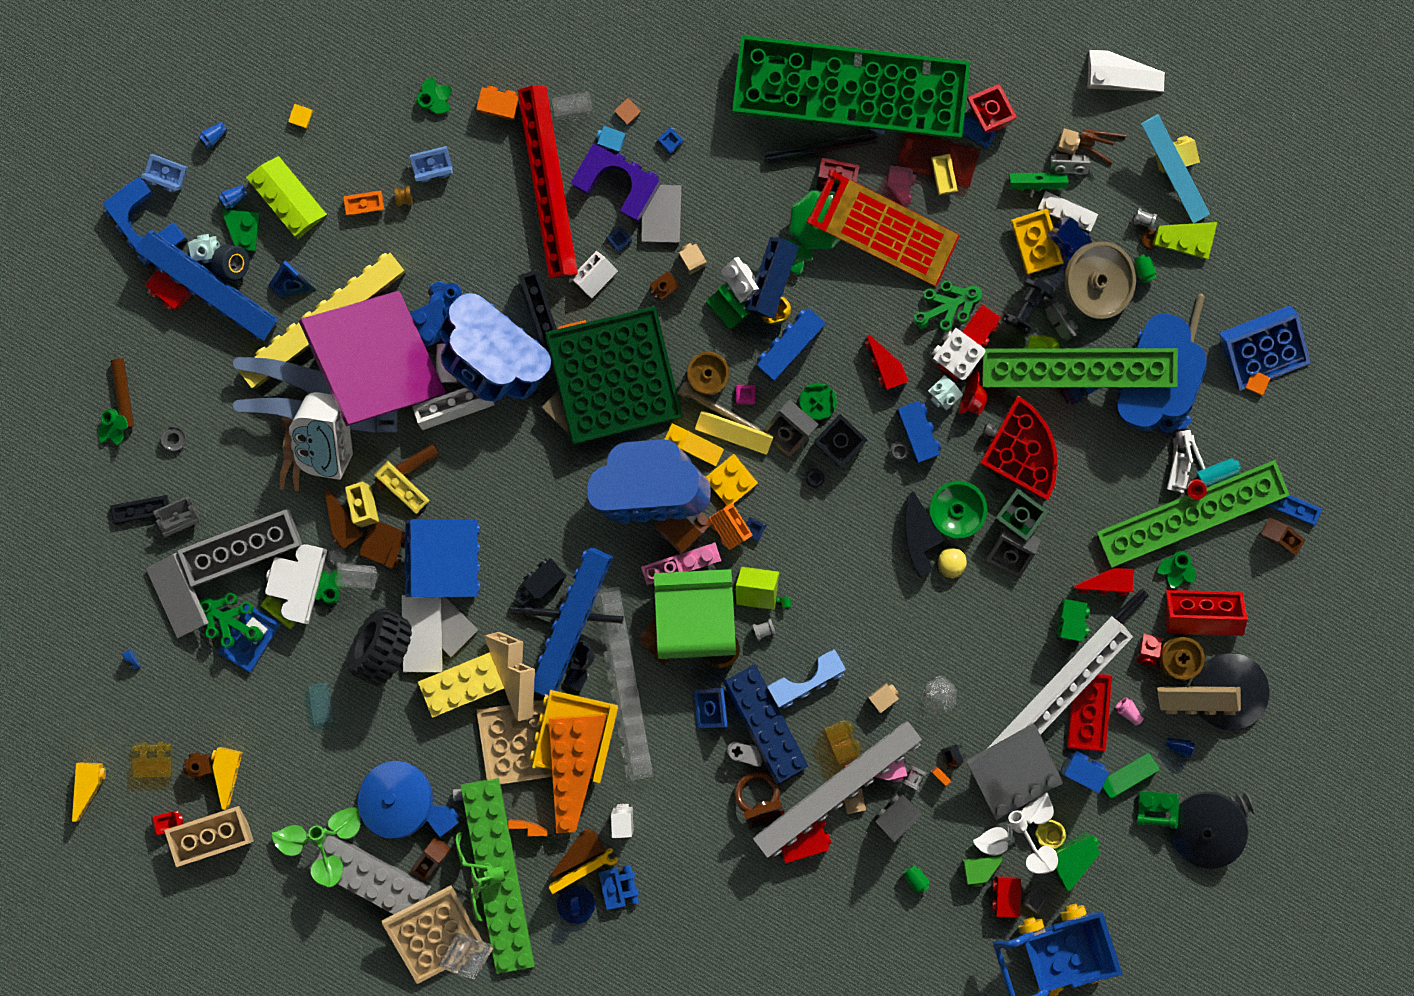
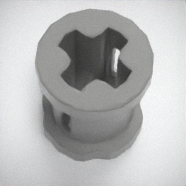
(1144, 218)
(764, 629)
(914, 777)

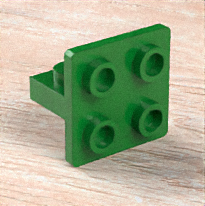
(728, 306)

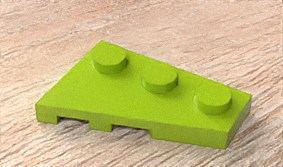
(1187, 238)

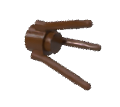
(1089, 138)

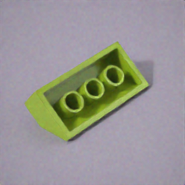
(286, 196)

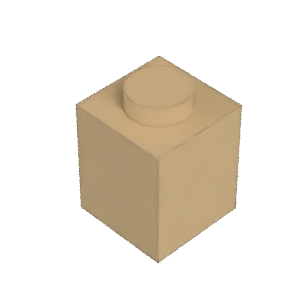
(884, 697)

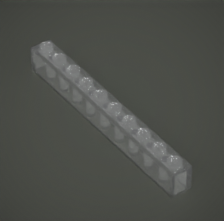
(625, 686)

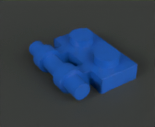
(612, 887)

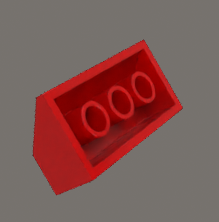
(1205, 612)

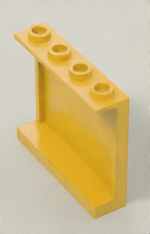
(566, 705)

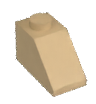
(692, 258)

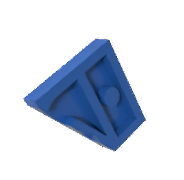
(428, 322)

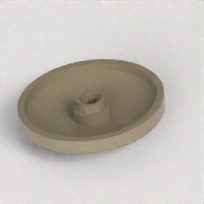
(1100, 280)

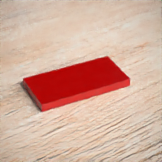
(1090, 716)

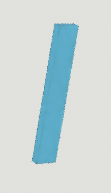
(1175, 168)

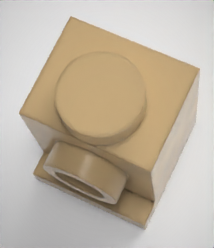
(1068, 142)

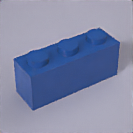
(919, 431)

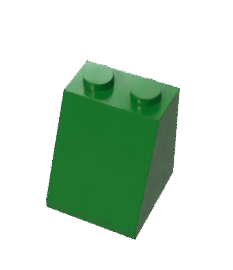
(1076, 858)

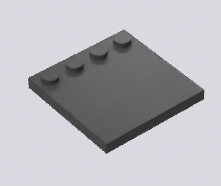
(1014, 771)

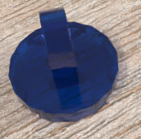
(576, 904)

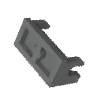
(176, 516)

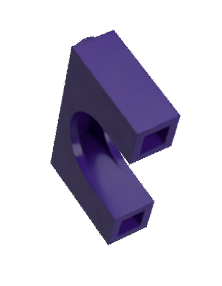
(600, 161)

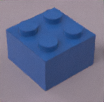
(1082, 771)

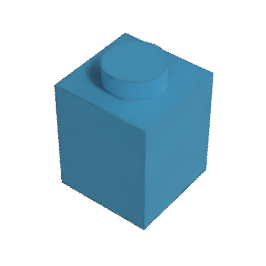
(611, 139)

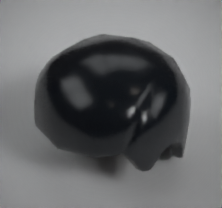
(582, 656)

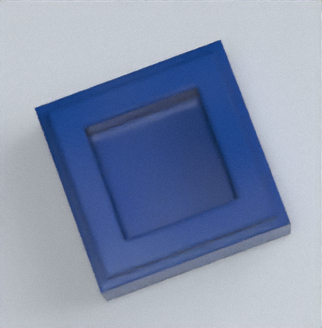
(670, 140)

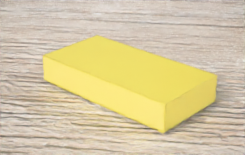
(944, 174)

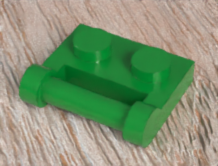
(1158, 803)

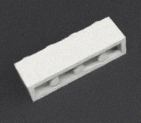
(448, 408)
(622, 821)

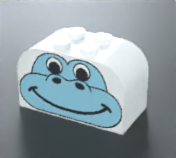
(320, 437)

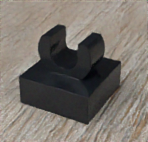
(952, 755)

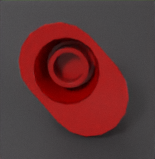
(974, 396)

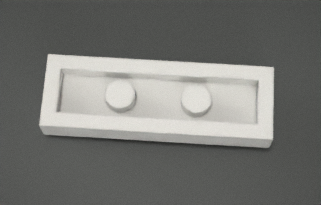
(1062, 208)

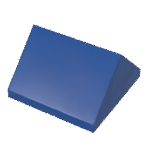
(710, 708)

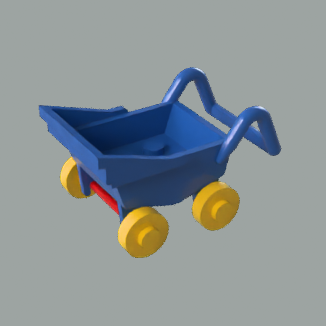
(1066, 952)

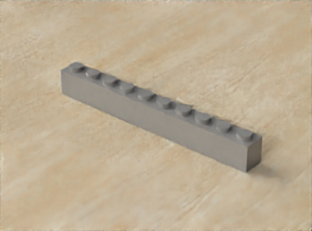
(837, 788)

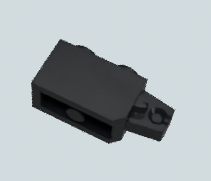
(540, 582)

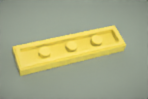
(734, 432)

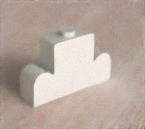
(297, 582)

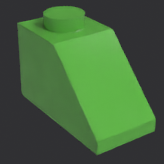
(980, 869)

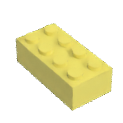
(461, 684)

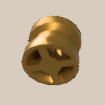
(403, 196)

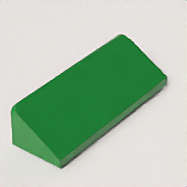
(1130, 775)

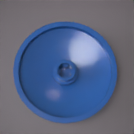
(395, 800)

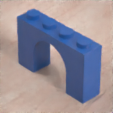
(121, 209)

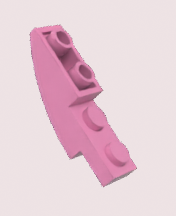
(683, 562)

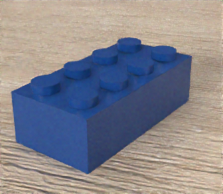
(792, 343)

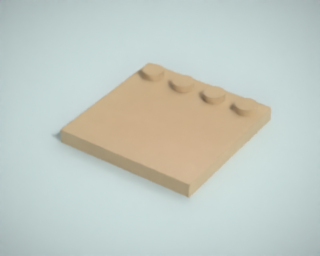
(509, 743)
(427, 930)

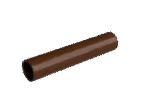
(122, 390)
(413, 462)

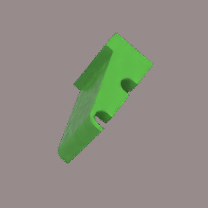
(694, 614)

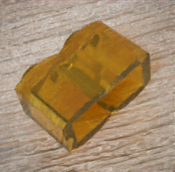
(842, 740)

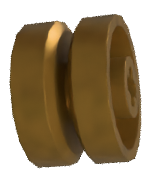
(696, 373)
(1192, 660)

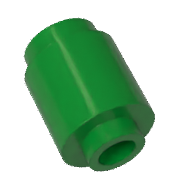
(1144, 269)
(916, 879)

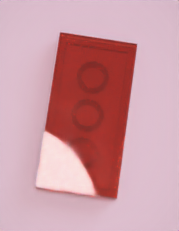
(919, 149)

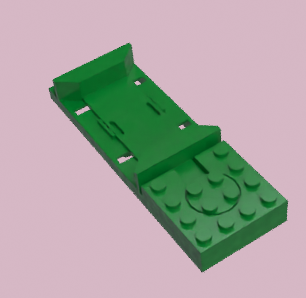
(822, 84)

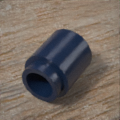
(1072, 394)

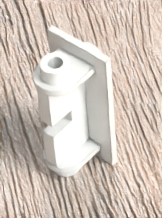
(1179, 470)

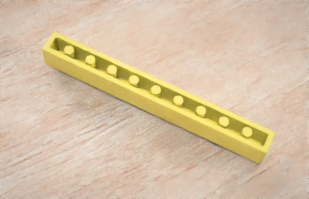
(365, 287)

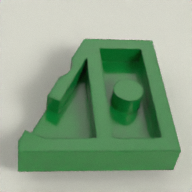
(243, 228)

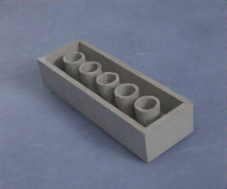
(240, 548)
(373, 877)

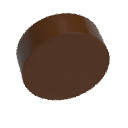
(1147, 240)

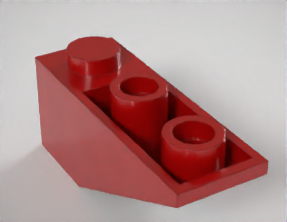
(890, 369)
(1111, 580)

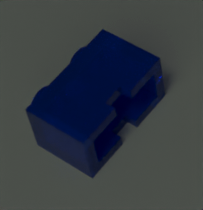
(1069, 236)

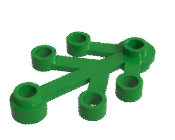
(949, 304)
(225, 619)

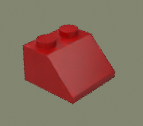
(992, 109)

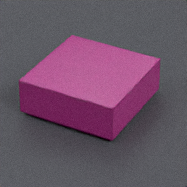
(745, 394)

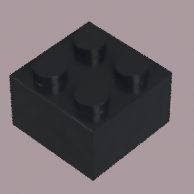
(840, 441)

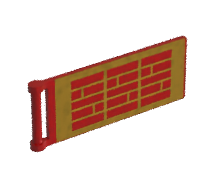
(885, 229)

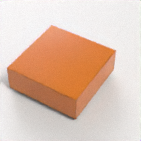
(1257, 383)
(941, 776)

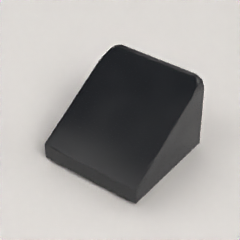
(576, 679)

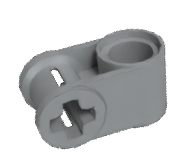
(749, 753)

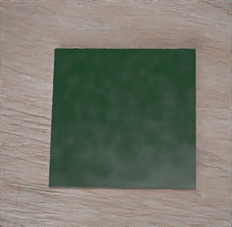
(613, 375)

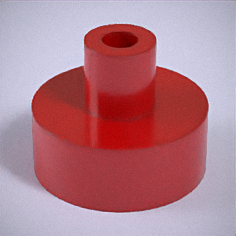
(1196, 489)

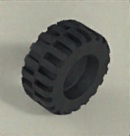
(379, 647)

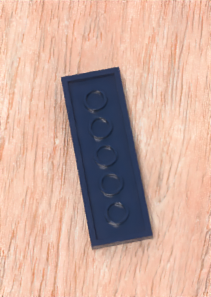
(765, 724)

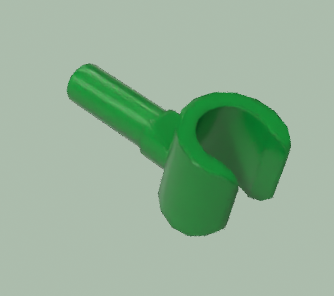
(785, 602)

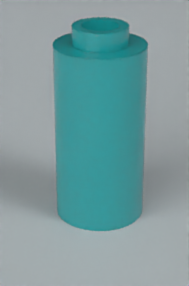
(1219, 472)

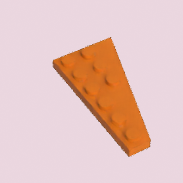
(573, 755)

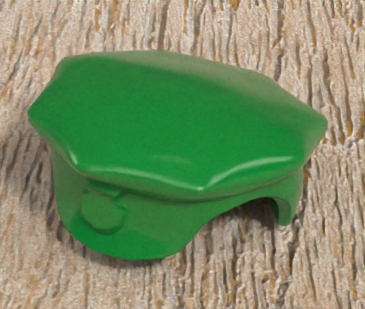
(806, 234)

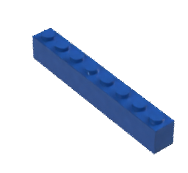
(207, 285)
(571, 621)

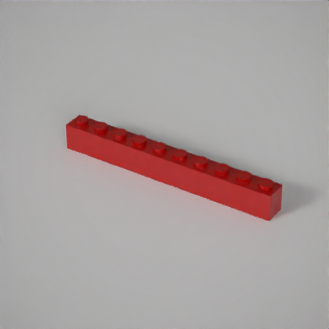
(547, 181)

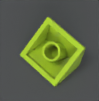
(757, 588)

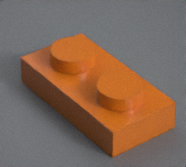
(364, 203)

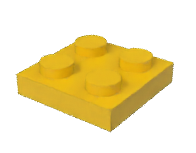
(731, 480)

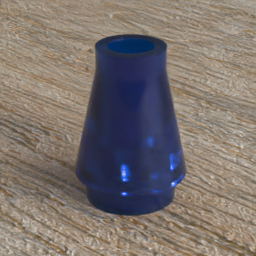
(1181, 747)

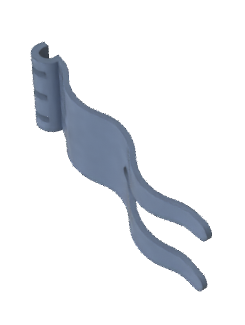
(303, 378)

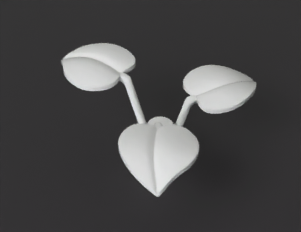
(1038, 811)

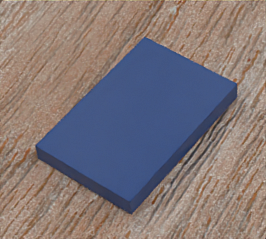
(244, 652)

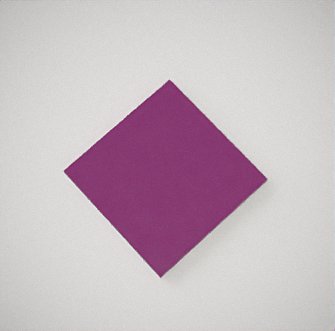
(372, 357)

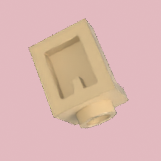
(856, 803)

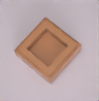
(627, 111)

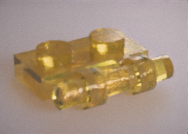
(152, 766)

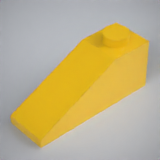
(694, 445)
(225, 771)
(87, 782)

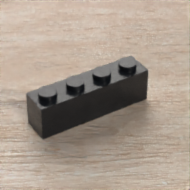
(537, 305)

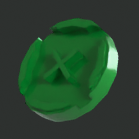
(818, 401)

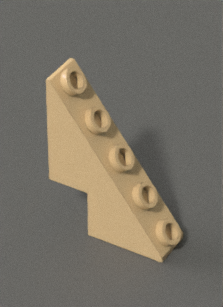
(515, 676)

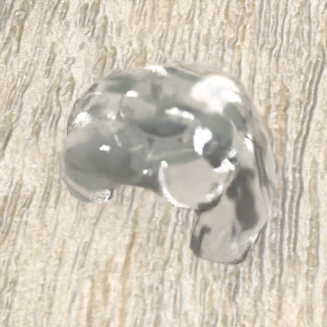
(939, 695)

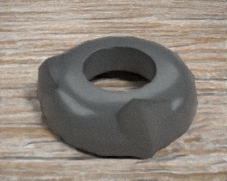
(164, 438)

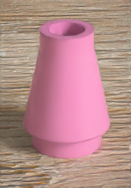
(1129, 711)

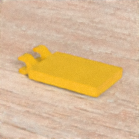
(582, 871)

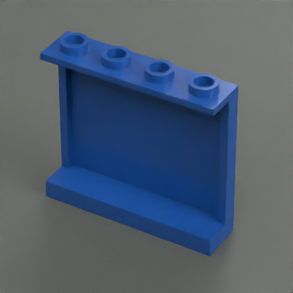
(441, 558)

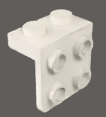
(740, 279)
(958, 353)

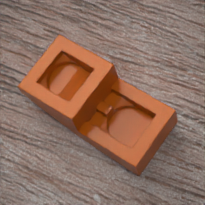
(533, 829)

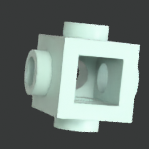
(203, 248)
(944, 393)

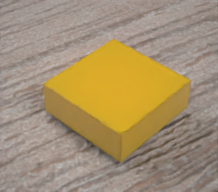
(300, 116)

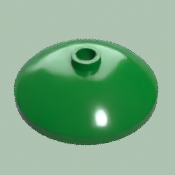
(971, 504)

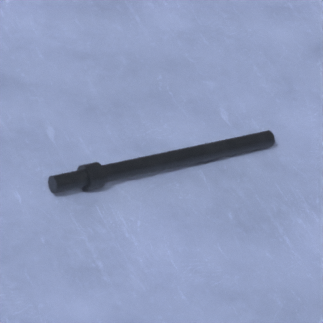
(530, 611)

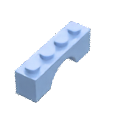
(828, 666)

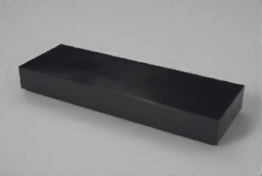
(137, 509)

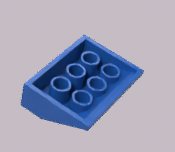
(1266, 345)

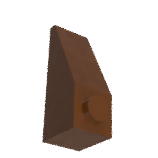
(341, 524)
(583, 848)

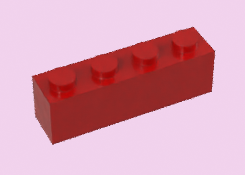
(978, 329)

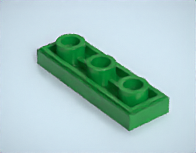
(1038, 181)

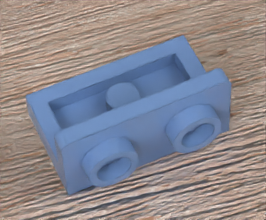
(431, 164)
(164, 173)

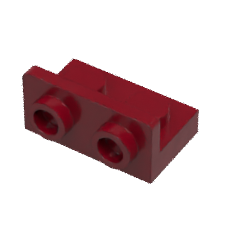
(845, 169)

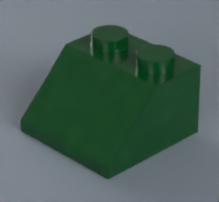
(1021, 515)

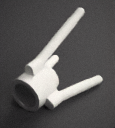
(1185, 439)

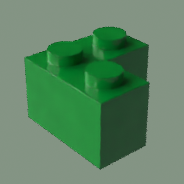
(1072, 620)

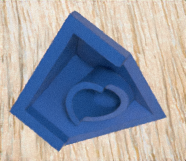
(289, 281)

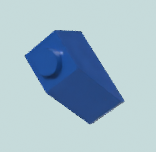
(442, 818)

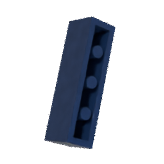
(772, 277)

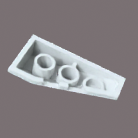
(1117, 72)

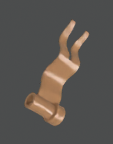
(288, 457)

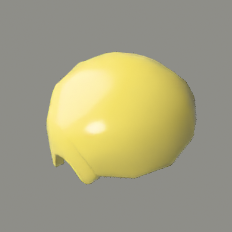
(952, 562)
(1051, 834)

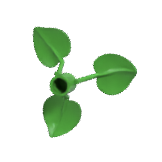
(326, 870)
(492, 875)

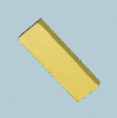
(401, 487)

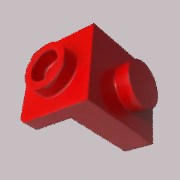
(1149, 650)
(166, 821)

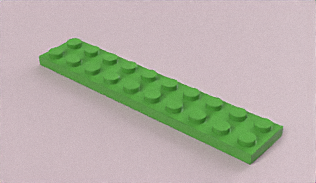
(1081, 368)
(1189, 516)
(503, 900)

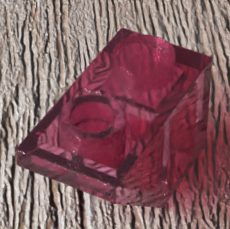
(899, 184)

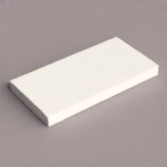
(425, 646)

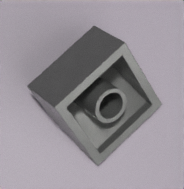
(790, 428)
(1012, 552)

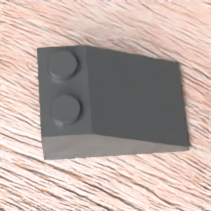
(897, 816)

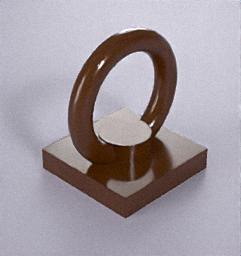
(764, 811)

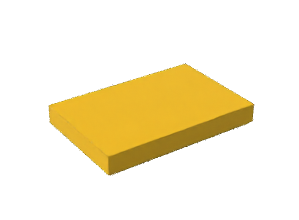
(1035, 246)

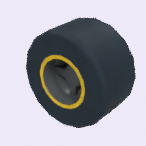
(230, 262)

